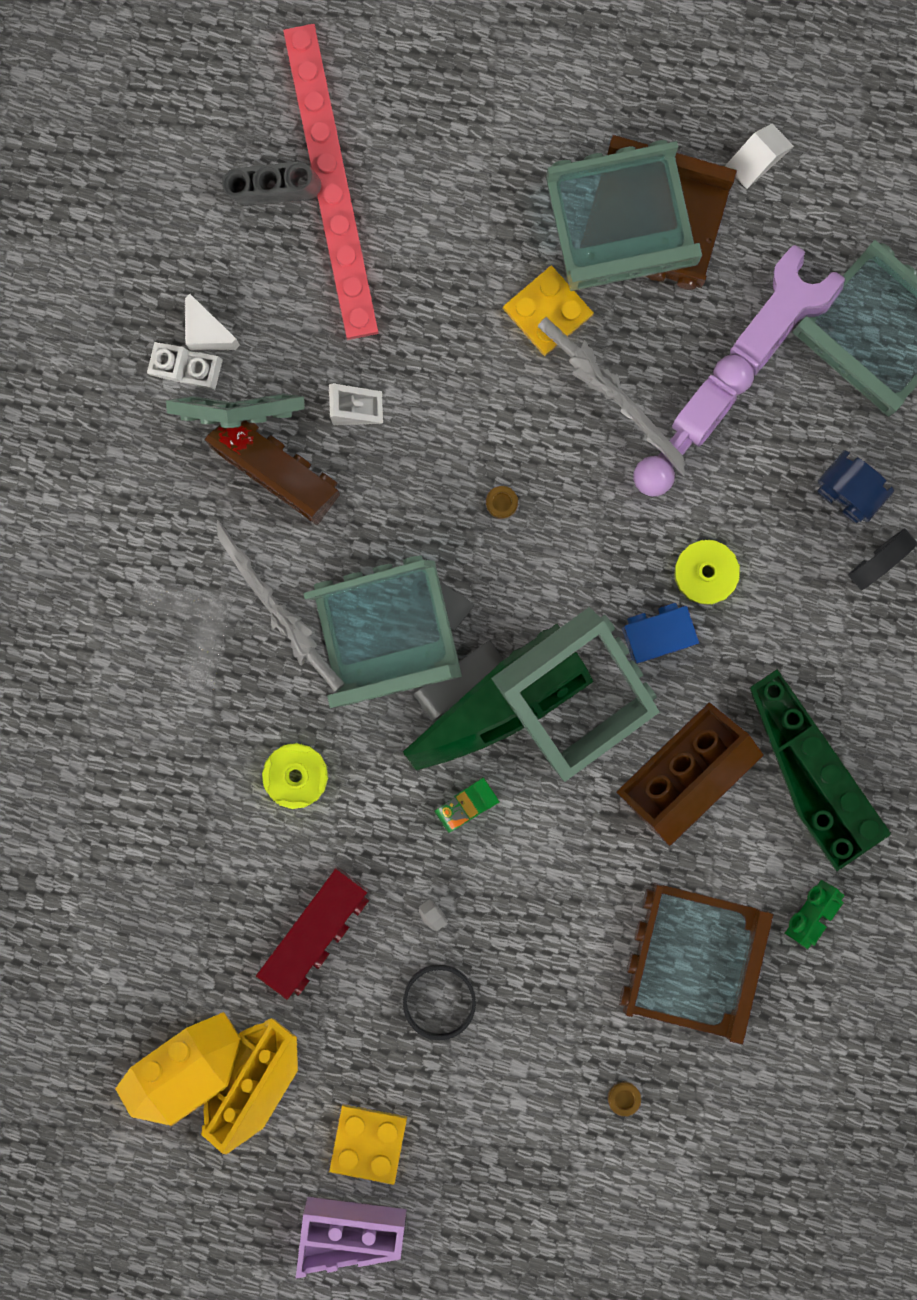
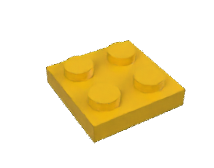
(549, 298)
(368, 1144)

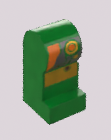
(467, 805)

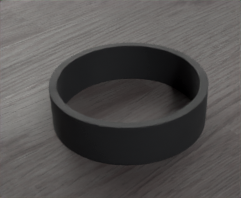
(885, 558)
(433, 1036)

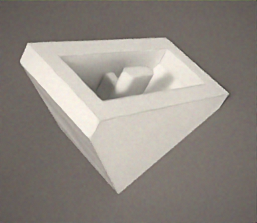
(759, 154)
(204, 330)
(354, 405)

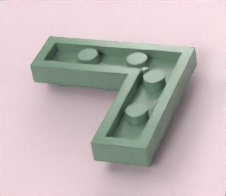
(232, 413)

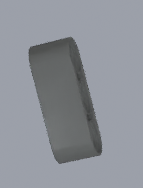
(259, 176)
(474, 667)

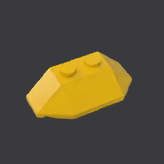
(182, 1072)
(257, 1084)

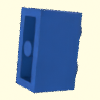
(659, 634)

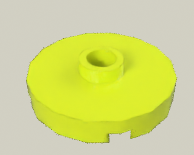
(697, 586)
(277, 776)

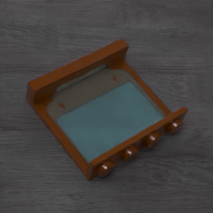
(693, 960)

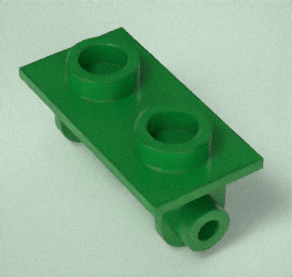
(821, 901)

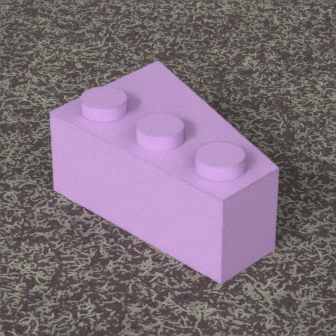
(347, 1235)

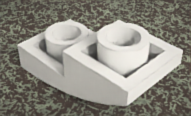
(184, 366)

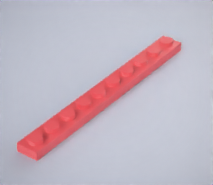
(334, 194)

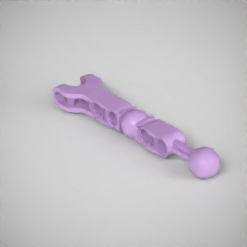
(736, 372)

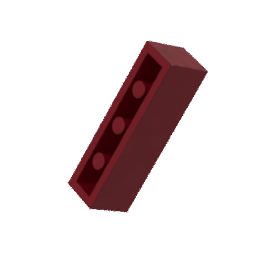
(312, 933)

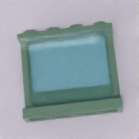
(621, 215)
(872, 328)
(386, 631)

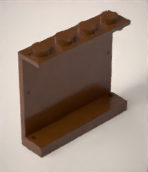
(705, 196)

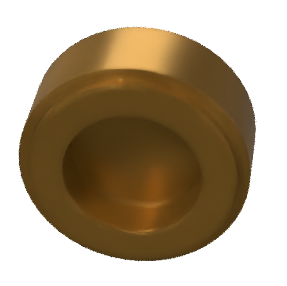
(501, 502)
(624, 1098)

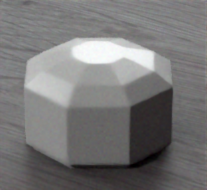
(432, 915)

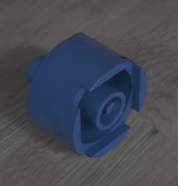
(855, 487)

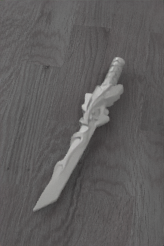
(602, 380)
(281, 618)

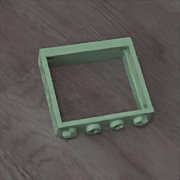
(547, 656)

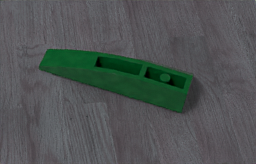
(485, 715)
(815, 777)

